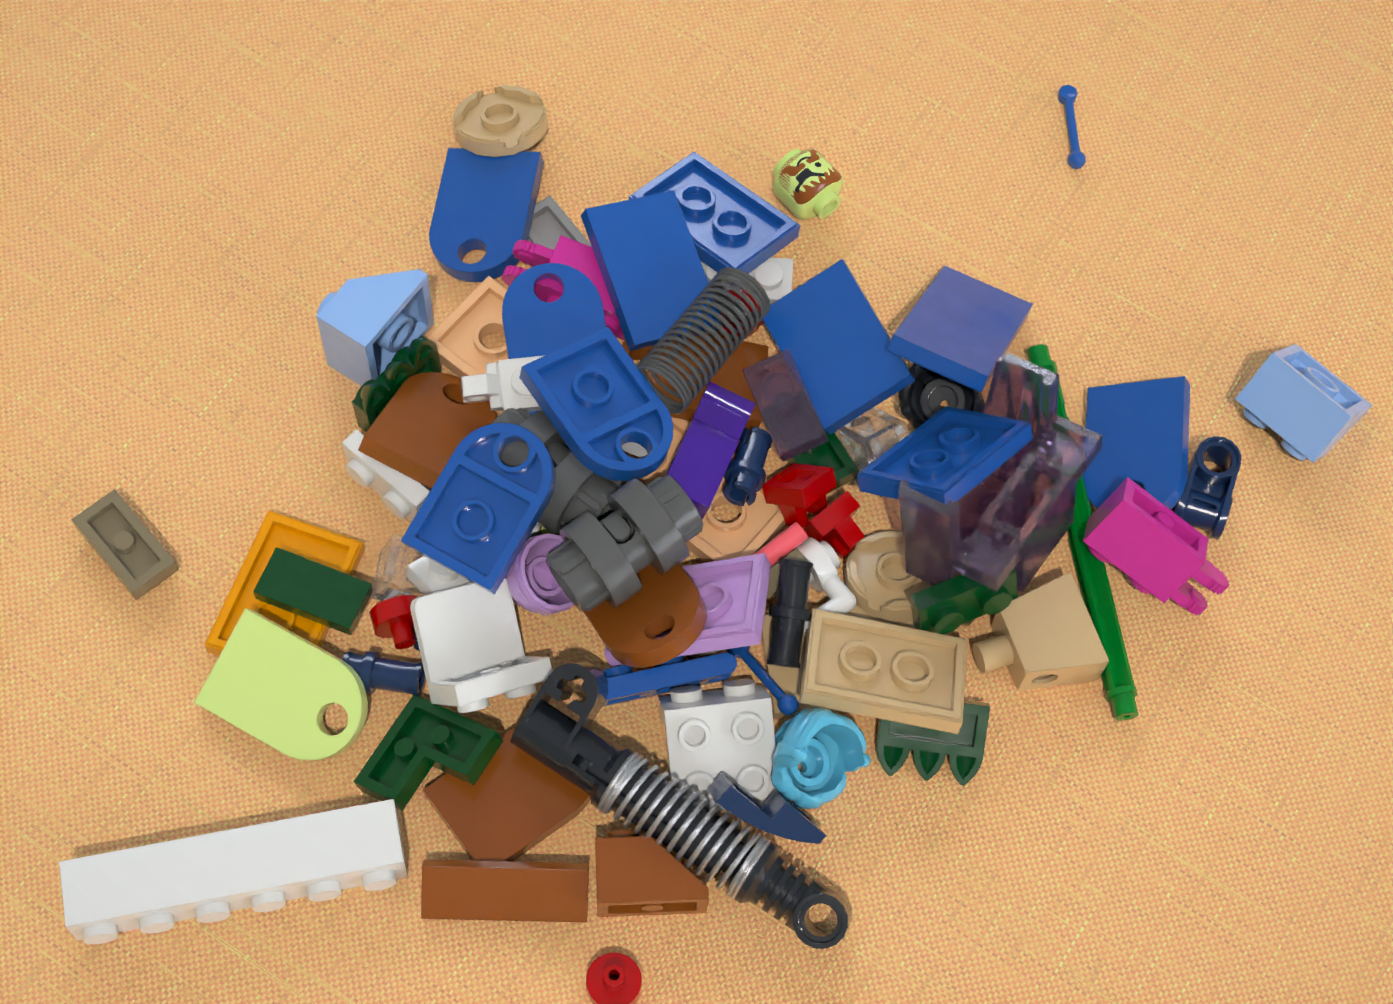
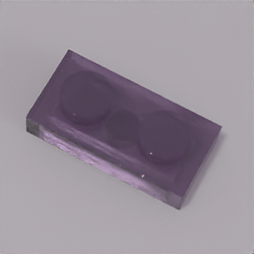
(785, 405)

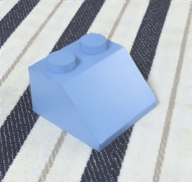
(373, 320)
(1301, 403)

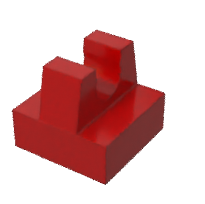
(800, 491)
(837, 526)

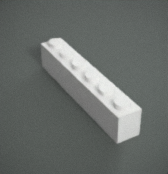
(232, 871)

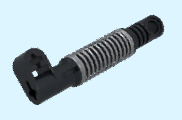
(624, 784)

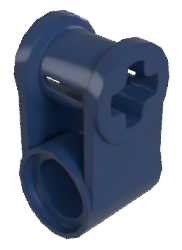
(1208, 493)

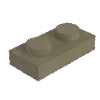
(125, 544)

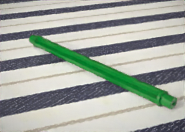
(1095, 584)

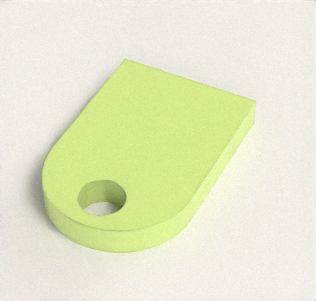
(280, 689)

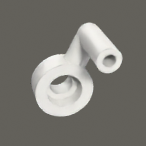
(825, 577)

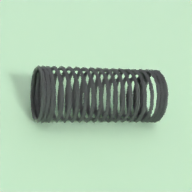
(730, 308)

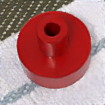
(394, 620)
(606, 991)

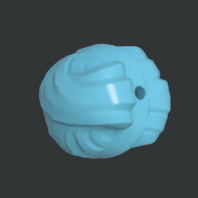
(825, 748)

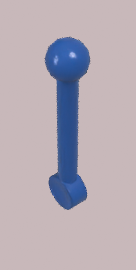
(1067, 96)
(786, 703)

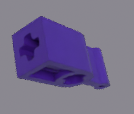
(709, 444)

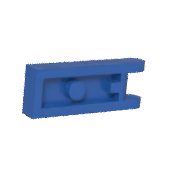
(628, 685)

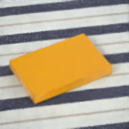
(295, 537)

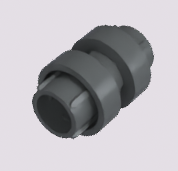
(575, 485)
(645, 529)

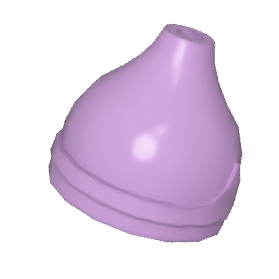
(531, 580)

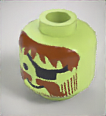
(807, 184)

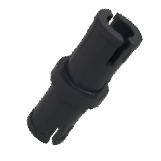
(790, 613)

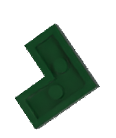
(424, 739)

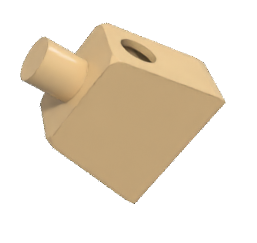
(1044, 639)

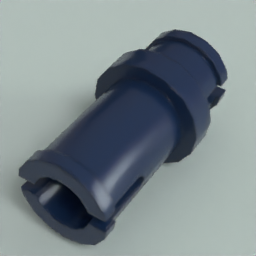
(746, 471)
(387, 673)

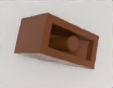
(643, 879)

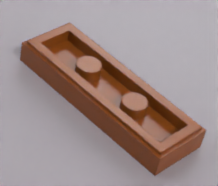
(504, 891)

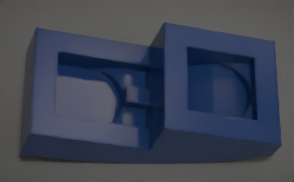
(774, 816)

